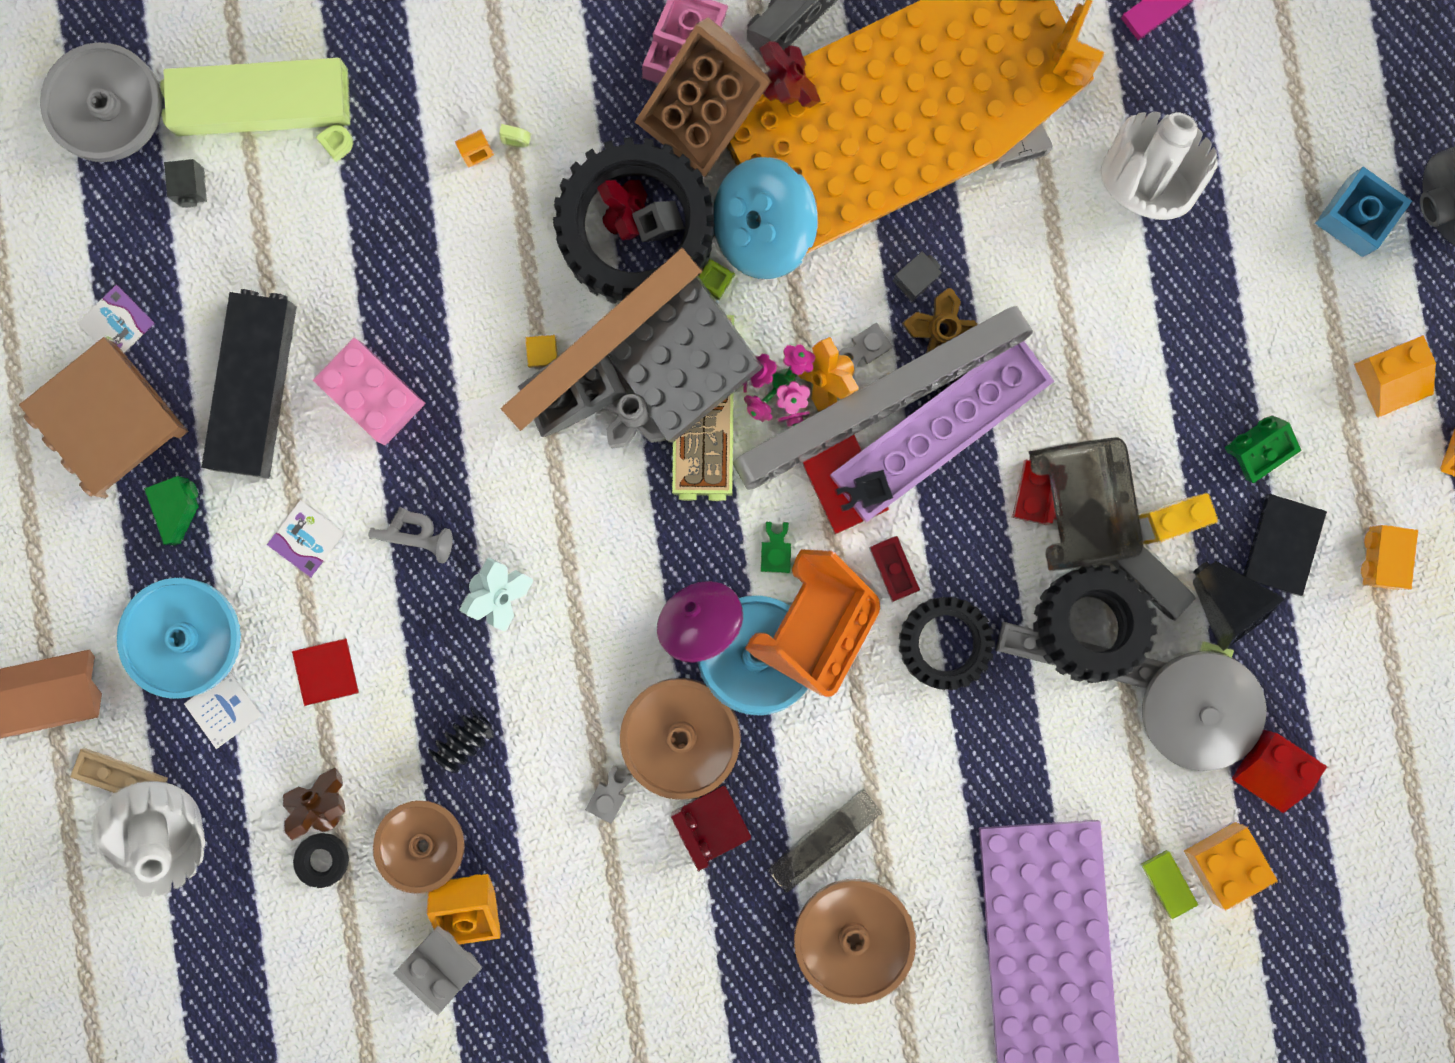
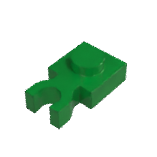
(776, 553)

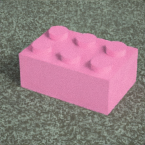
(369, 391)

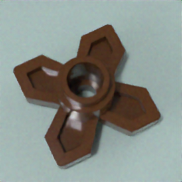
(314, 806)

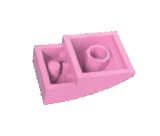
(674, 28)

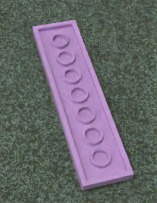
(947, 424)

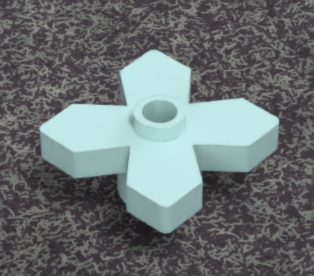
(492, 594)

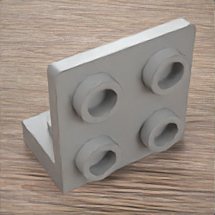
(438, 970)

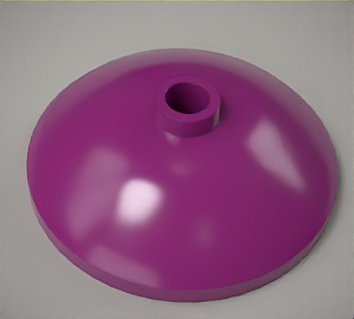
(705, 630)

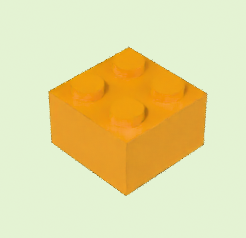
(1230, 866)

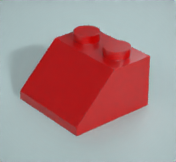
(1278, 771)

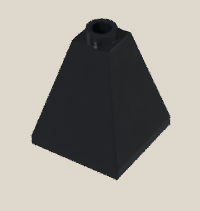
(1232, 602)

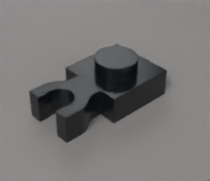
(868, 489)

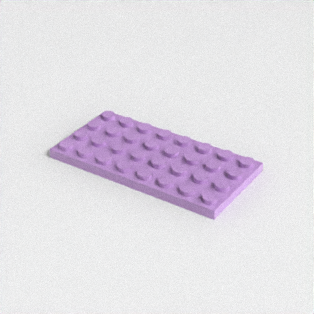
(1049, 943)

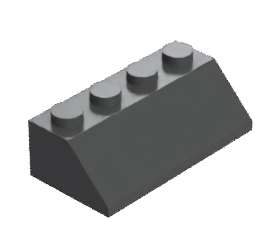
(785, 21)

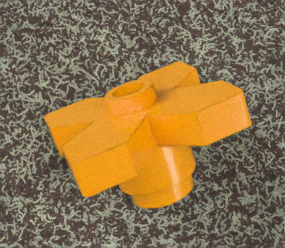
(830, 375)

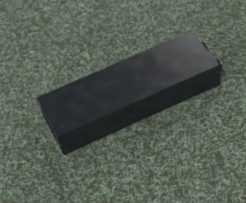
(249, 384)

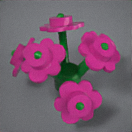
(784, 384)

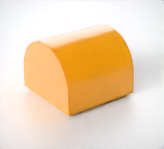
(474, 148)

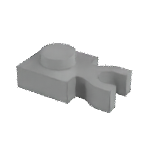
(868, 345)
(607, 798)

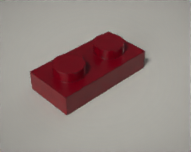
(894, 568)

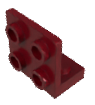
(710, 826)

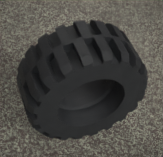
(1127, 604)

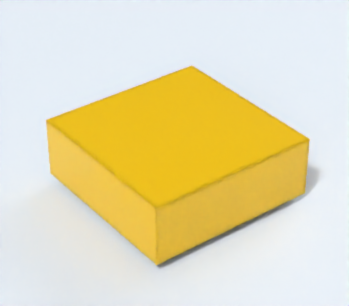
(541, 350)

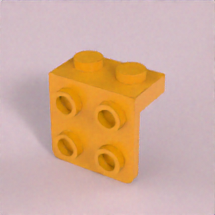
(1074, 59)

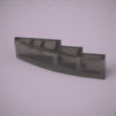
(824, 841)

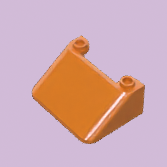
(822, 624)

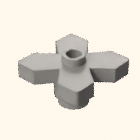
(631, 418)

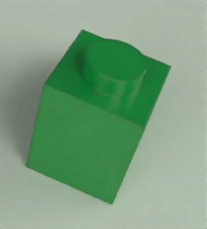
(173, 507)

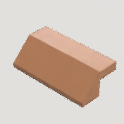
(48, 693)

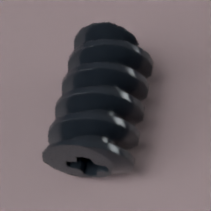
(463, 742)

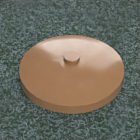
(679, 739)
(854, 941)

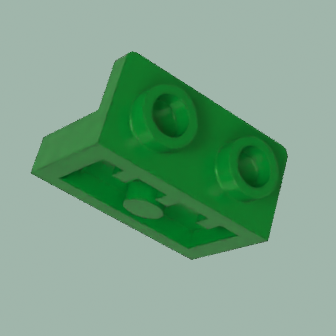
(1264, 447)

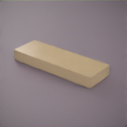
(109, 772)

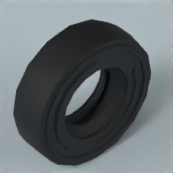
(303, 866)

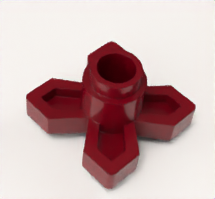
(787, 76)
(622, 203)

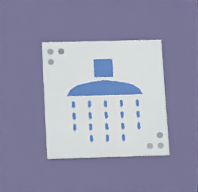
(223, 710)

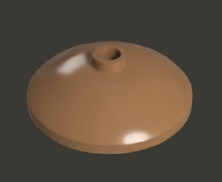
(398, 850)

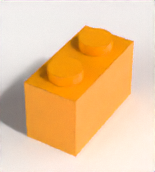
(1389, 557)

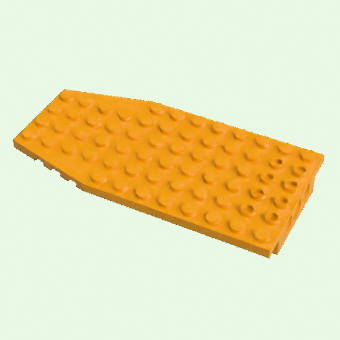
(912, 105)

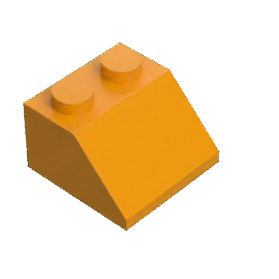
(1398, 376)
(465, 909)

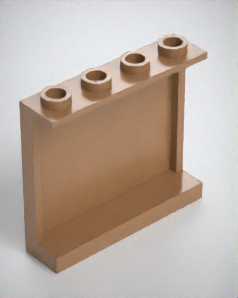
(101, 417)

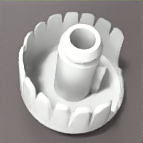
(1159, 166)
(151, 834)

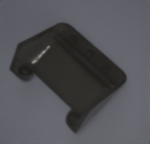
(1091, 502)

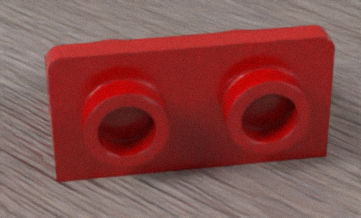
(1034, 498)

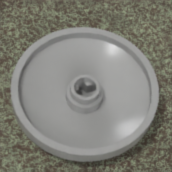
(101, 102)
(1204, 711)

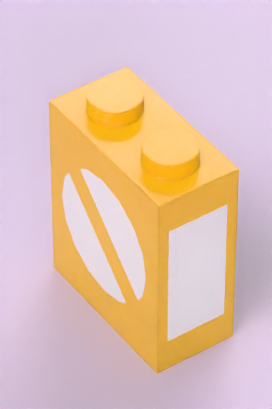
(1177, 518)

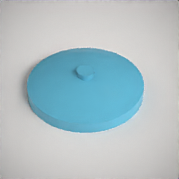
(178, 638)
(742, 679)

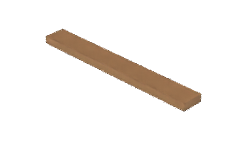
(601, 339)

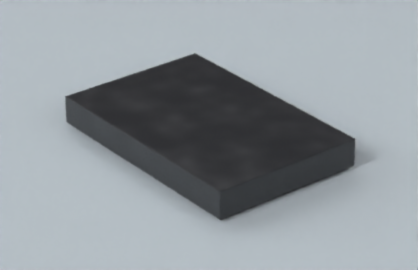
(1284, 544)

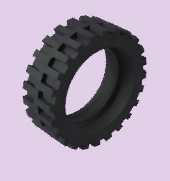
(614, 164)

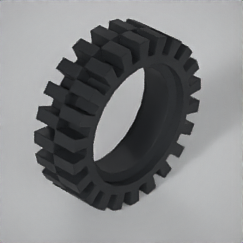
(981, 643)

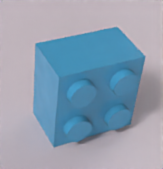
(1363, 212)

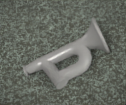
(439, 544)

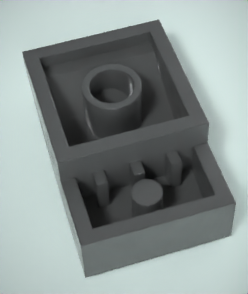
(584, 398)

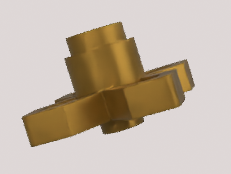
(945, 312)

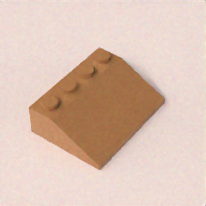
(704, 96)

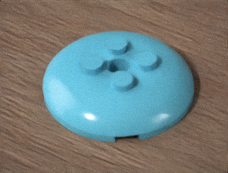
(787, 218)

